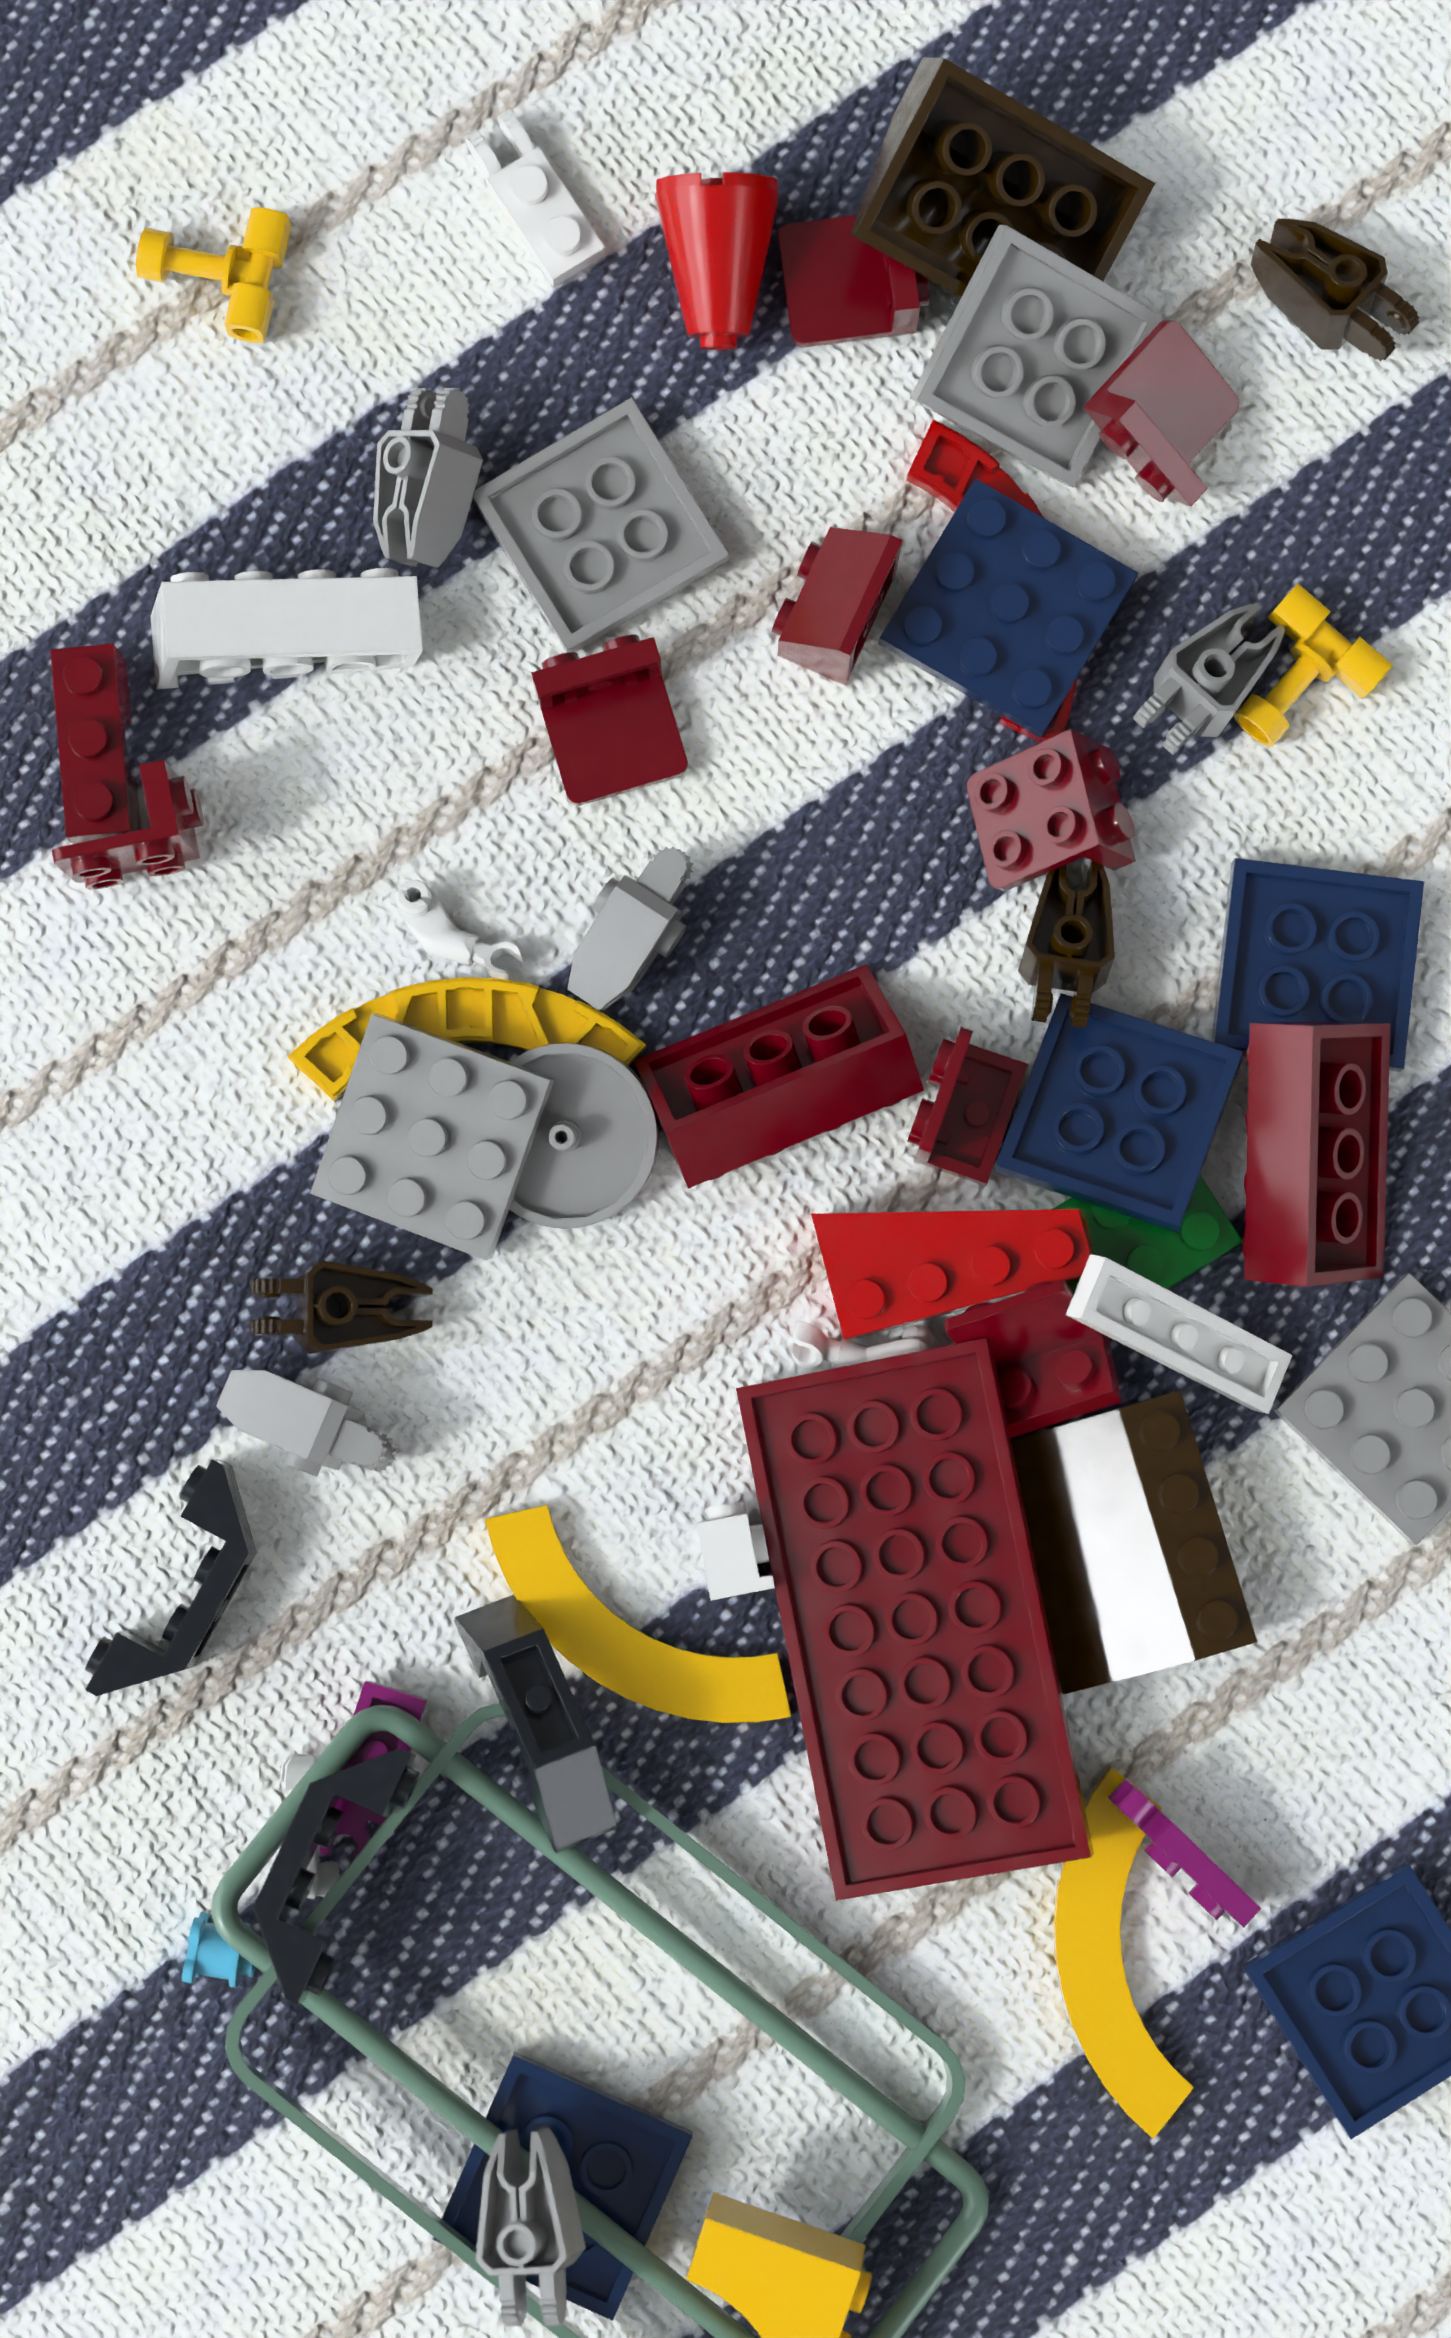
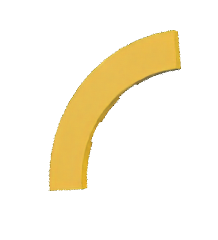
(465, 1013)
(616, 1652)
(1093, 1969)

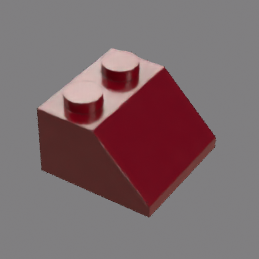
(838, 601)

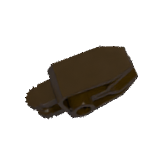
(1331, 288)
(1069, 943)
(340, 1307)

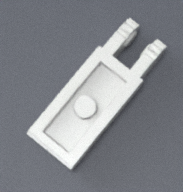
(537, 203)

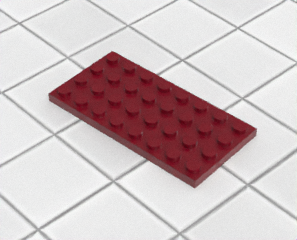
(914, 1621)

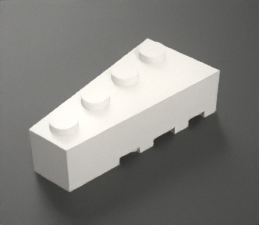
(284, 624)

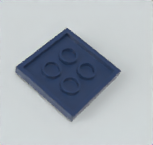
(1008, 608)
(1316, 951)
(1120, 1114)
(1366, 1998)
(615, 2157)

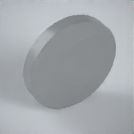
(592, 1139)

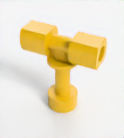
(242, 272)
(1318, 654)

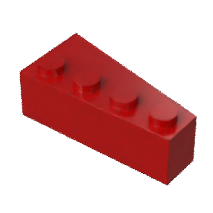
(935, 1263)

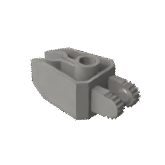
(425, 479)
(1208, 677)
(630, 930)
(307, 1423)
(529, 2225)

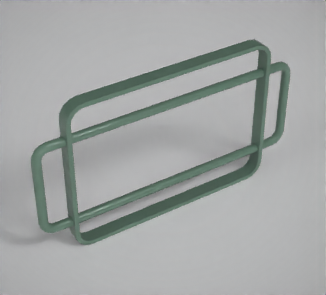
(920, 2140)

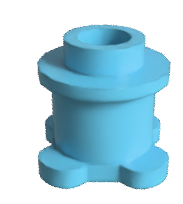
(212, 1956)

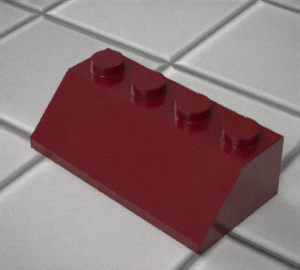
(779, 1075)
(1316, 1152)

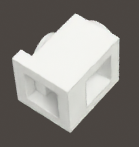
(732, 1552)

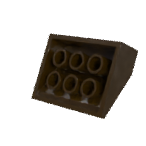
(978, 160)
(1128, 1545)

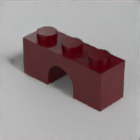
(91, 736)

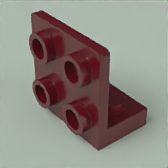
(1042, 1357)

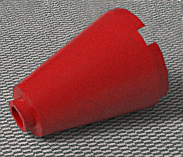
(717, 249)

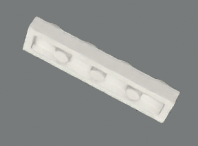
(1178, 1334)

